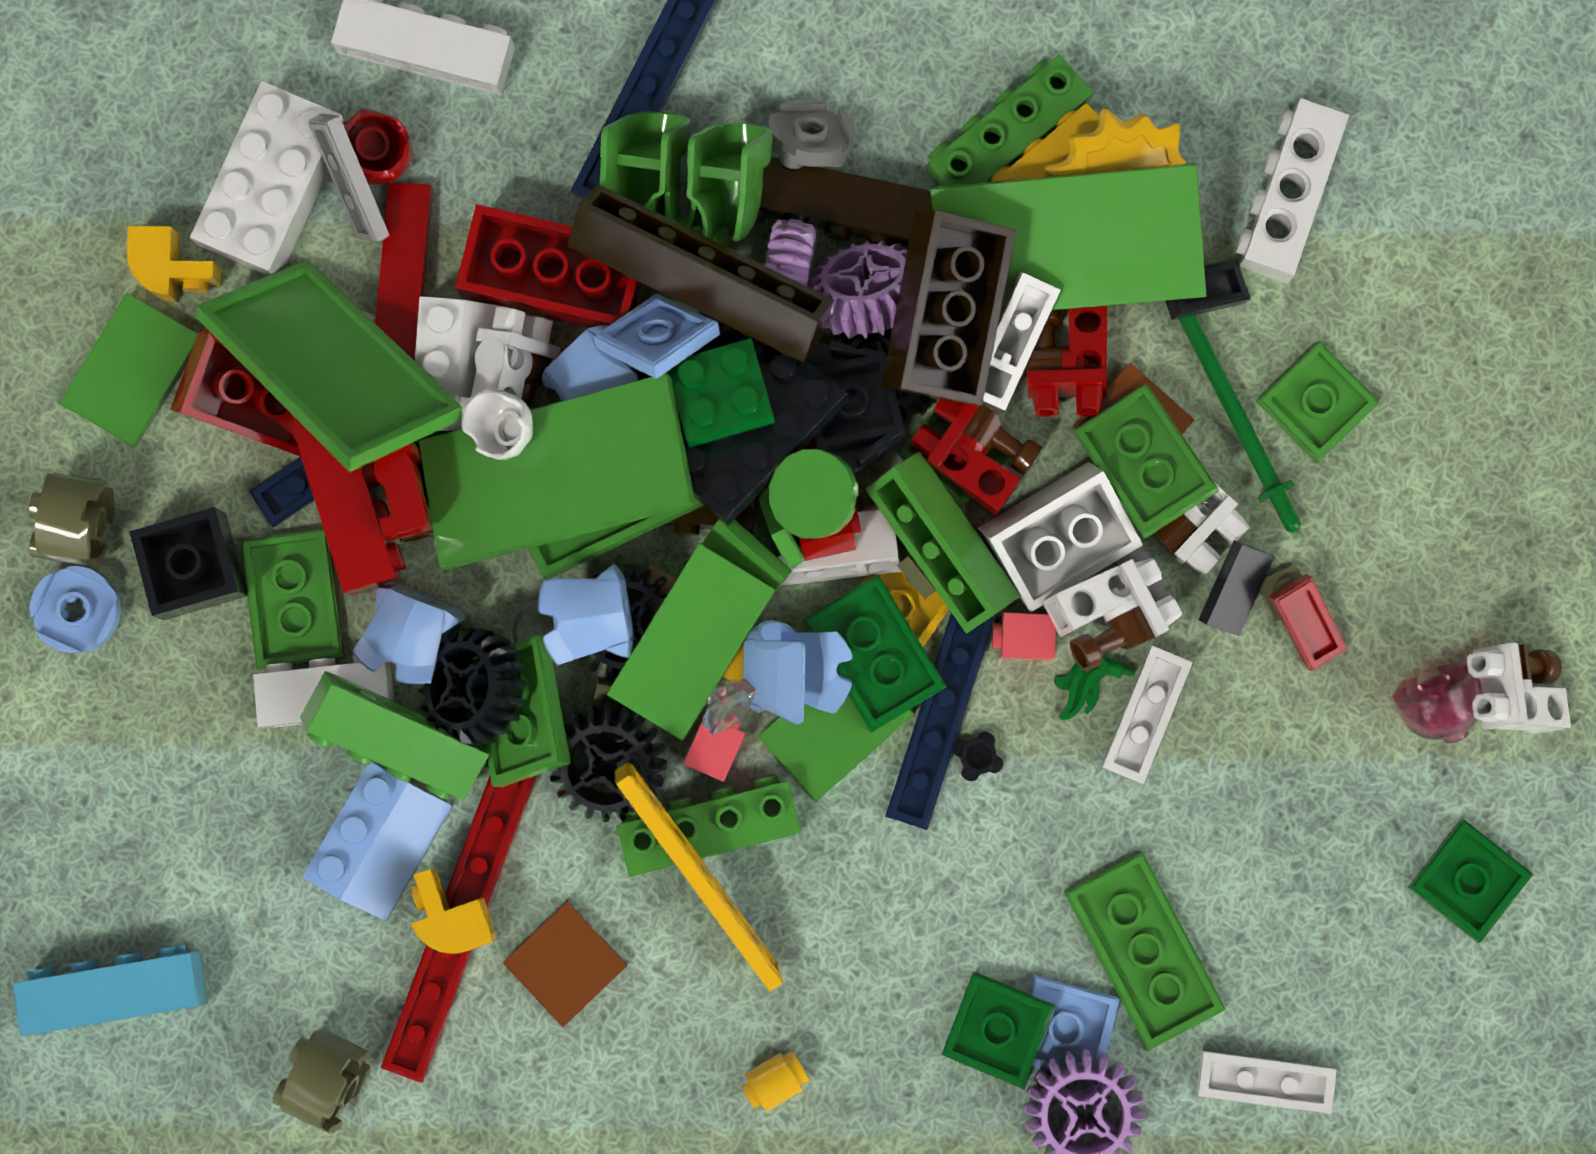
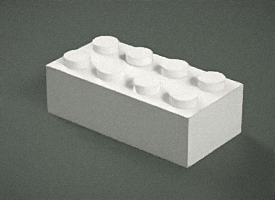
(265, 183)

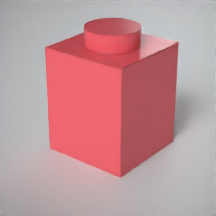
(1024, 637)
(715, 752)

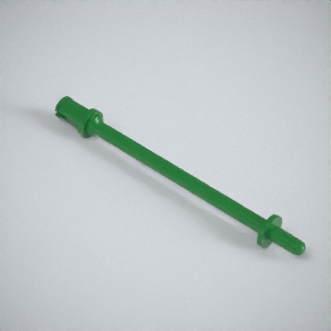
(1273, 487)

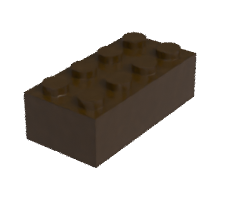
(948, 307)

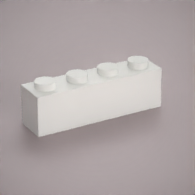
(424, 44)

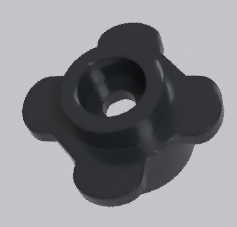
(983, 744)

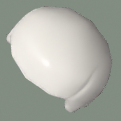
(498, 423)

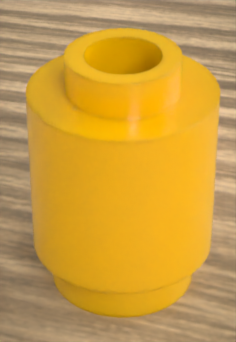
(775, 1081)

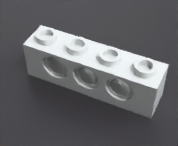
(1322, 131)

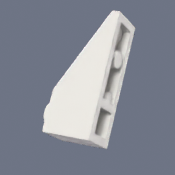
(1019, 326)
(875, 553)

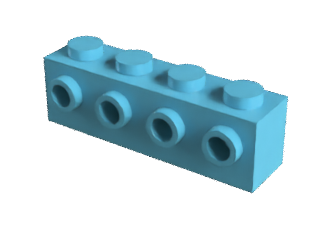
(111, 992)

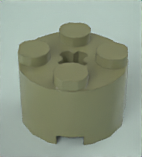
(71, 519)
(323, 1079)

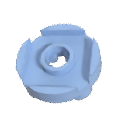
(52, 619)

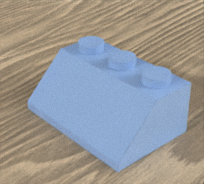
(377, 841)

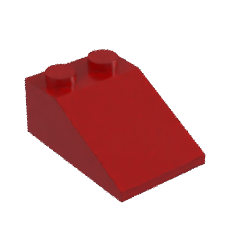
(228, 396)

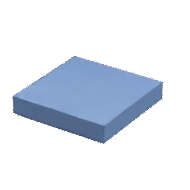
(656, 335)
(1079, 1022)

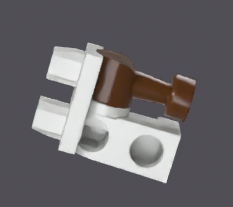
(513, 354)
(1187, 534)
(1123, 602)
(1508, 693)

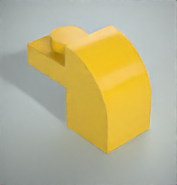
(155, 264)
(447, 928)

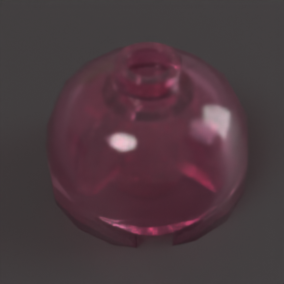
(1440, 704)

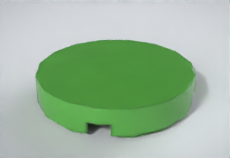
(813, 494)

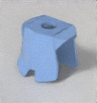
(585, 369)
(587, 616)
(407, 632)
(795, 670)

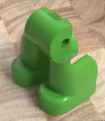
(723, 162)

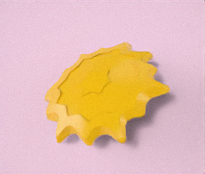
(1121, 146)

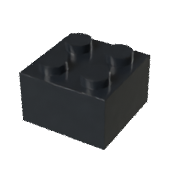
(188, 563)

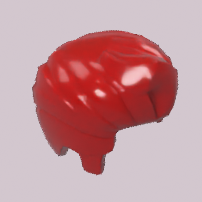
(373, 137)

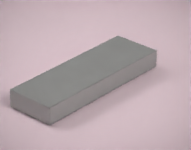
(348, 177)

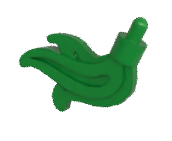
(1084, 685)

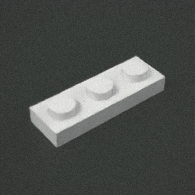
(1146, 715)
(1266, 1082)

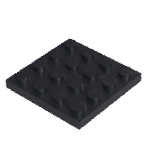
(737, 468)

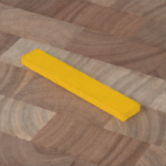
(699, 875)

